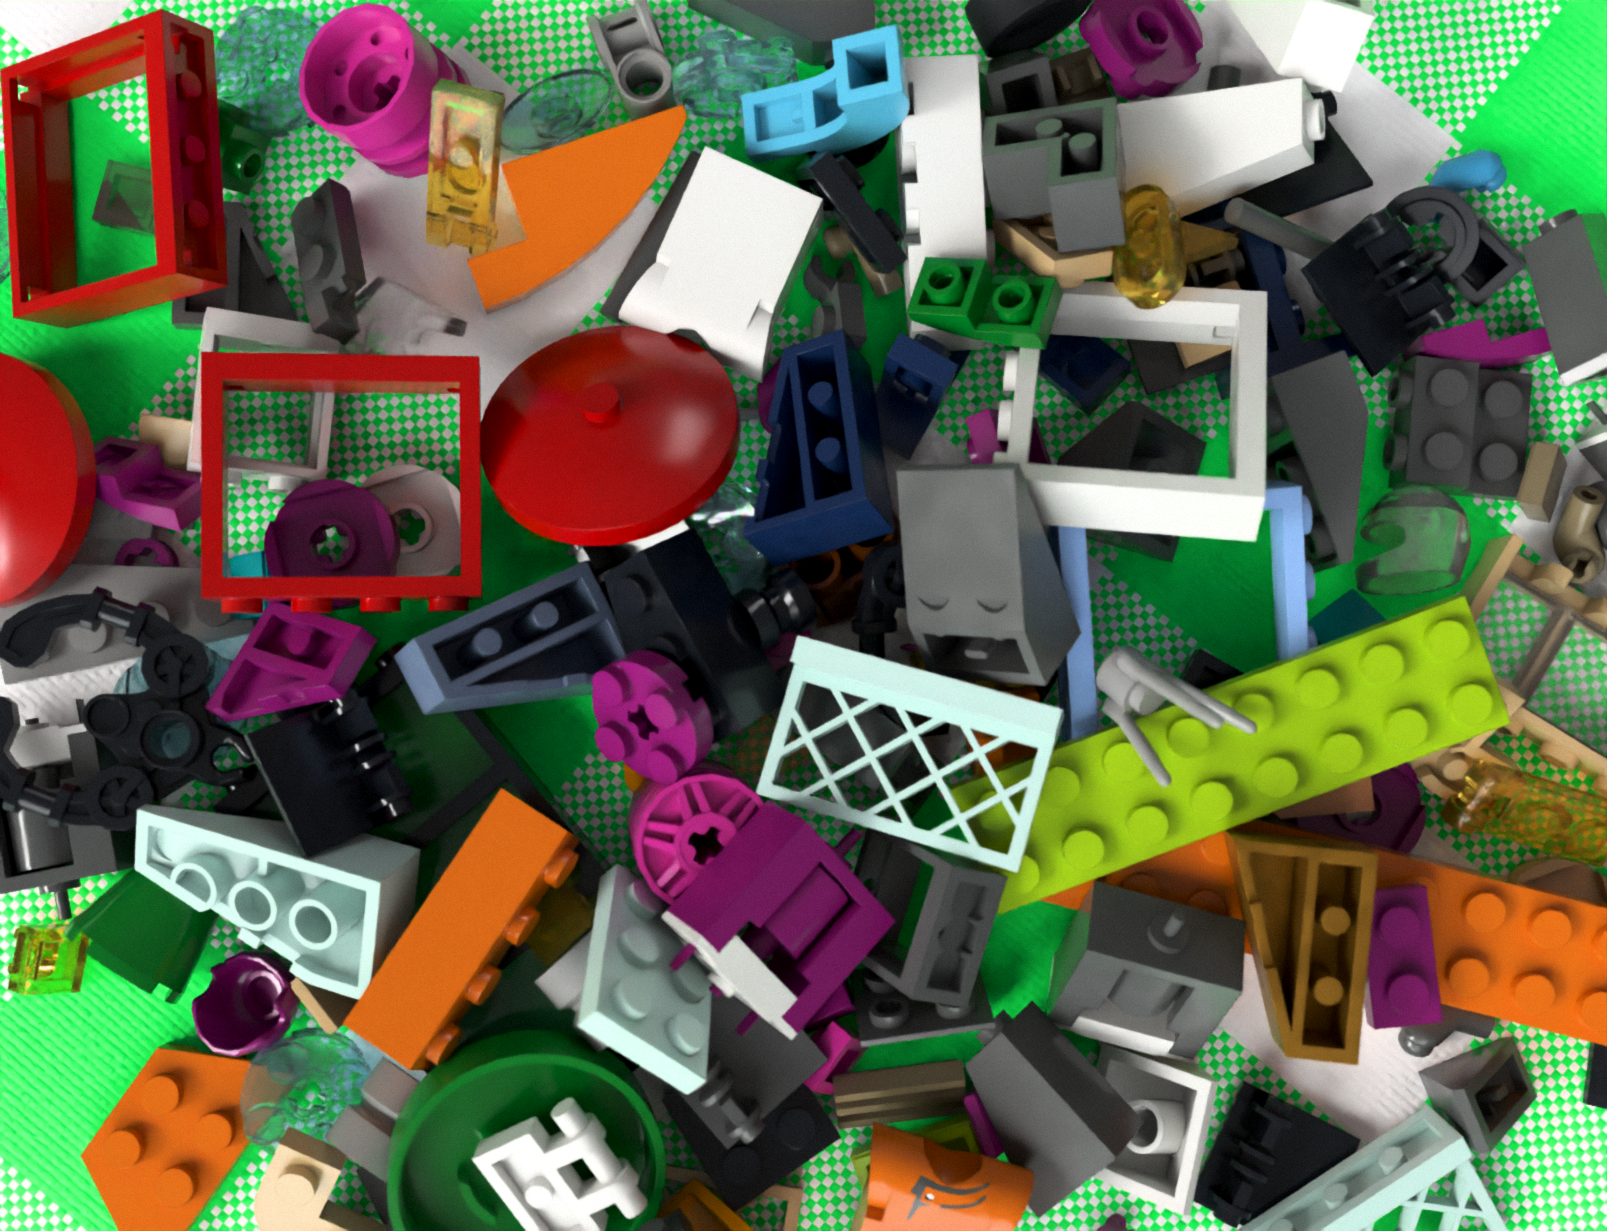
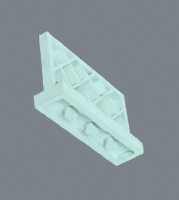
(922, 694)
(1388, 1175)

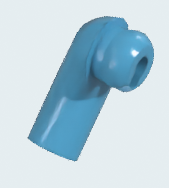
(1477, 170)

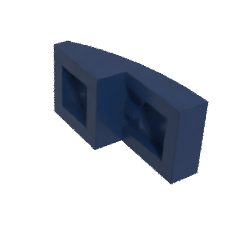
(1082, 369)

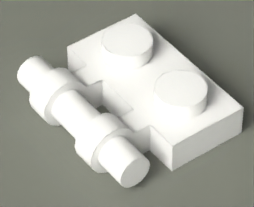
(542, 1186)

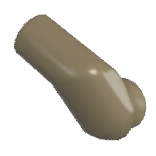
(840, 245)
(1576, 535)

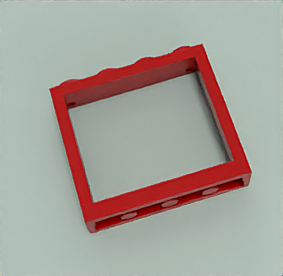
(184, 169)
(336, 374)

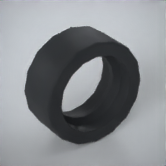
(1020, 24)

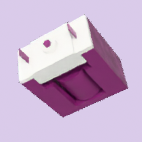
(801, 911)

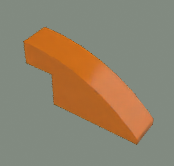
(573, 204)

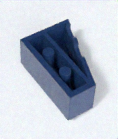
(824, 456)

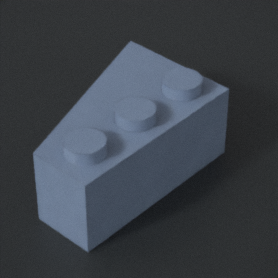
(516, 649)

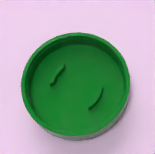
(497, 1087)

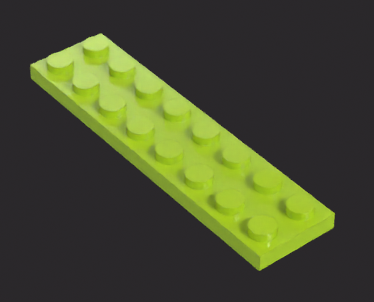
(1319, 727)

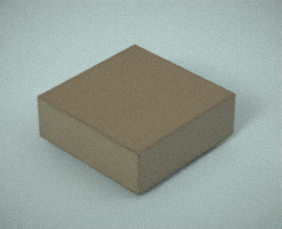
(1542, 481)

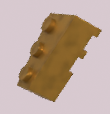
(1308, 936)

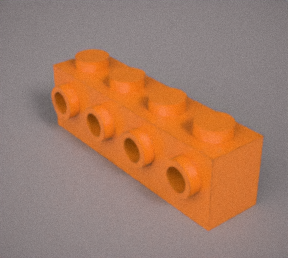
(463, 933)

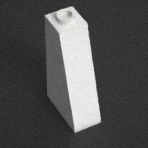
(1220, 140)

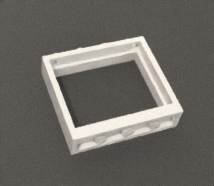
(1149, 500)

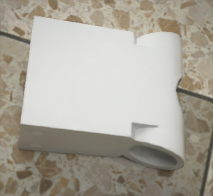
(728, 262)

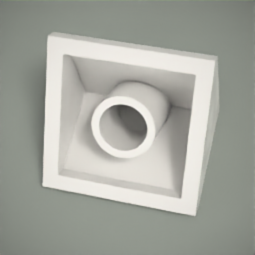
(1177, 1110)

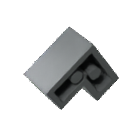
(1060, 164)

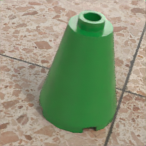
(145, 934)

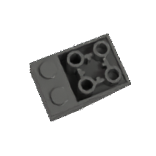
(1319, 443)
(981, 575)

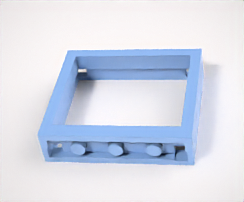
(1292, 588)

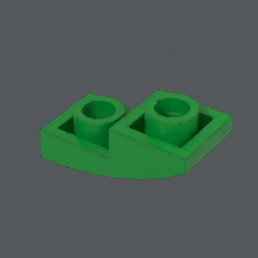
(975, 304)

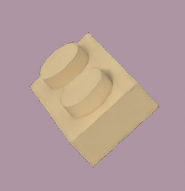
(1036, 246)

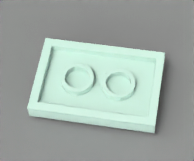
(634, 994)

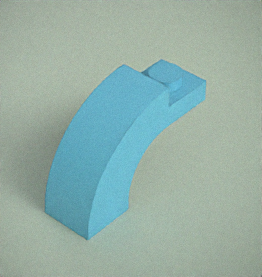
(837, 109)

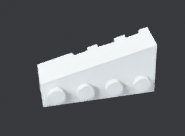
(942, 175)

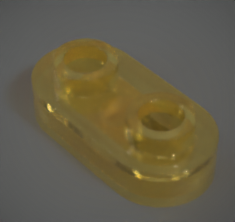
(1153, 260)

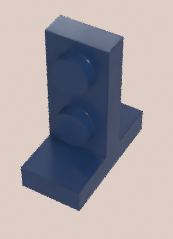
(1285, 320)
(913, 388)

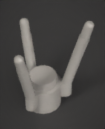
(1141, 687)

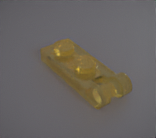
(463, 166)
(1530, 812)

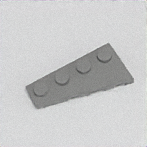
(170, 590)

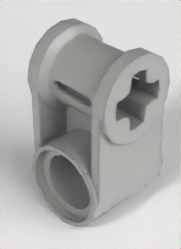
(634, 55)

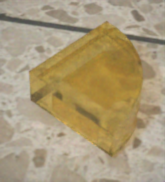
(754, 750)

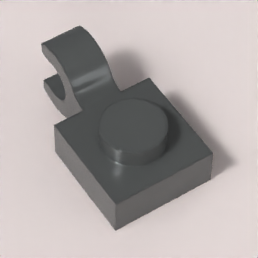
(839, 299)

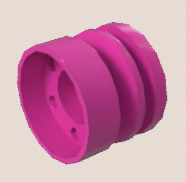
(373, 84)
(667, 815)

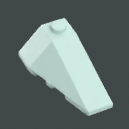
(322, 912)

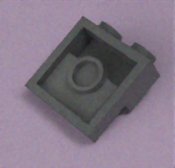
(1458, 428)

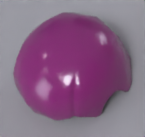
(246, 1004)

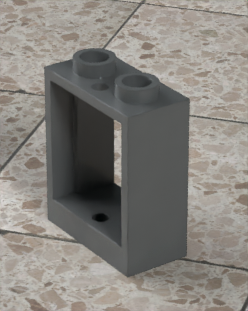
(951, 923)

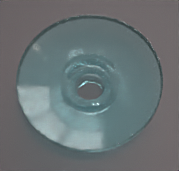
(555, 111)

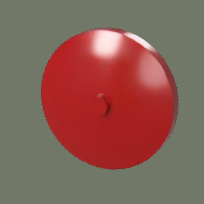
(610, 435)
(44, 479)

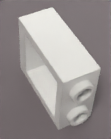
(267, 335)

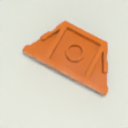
(170, 1139)

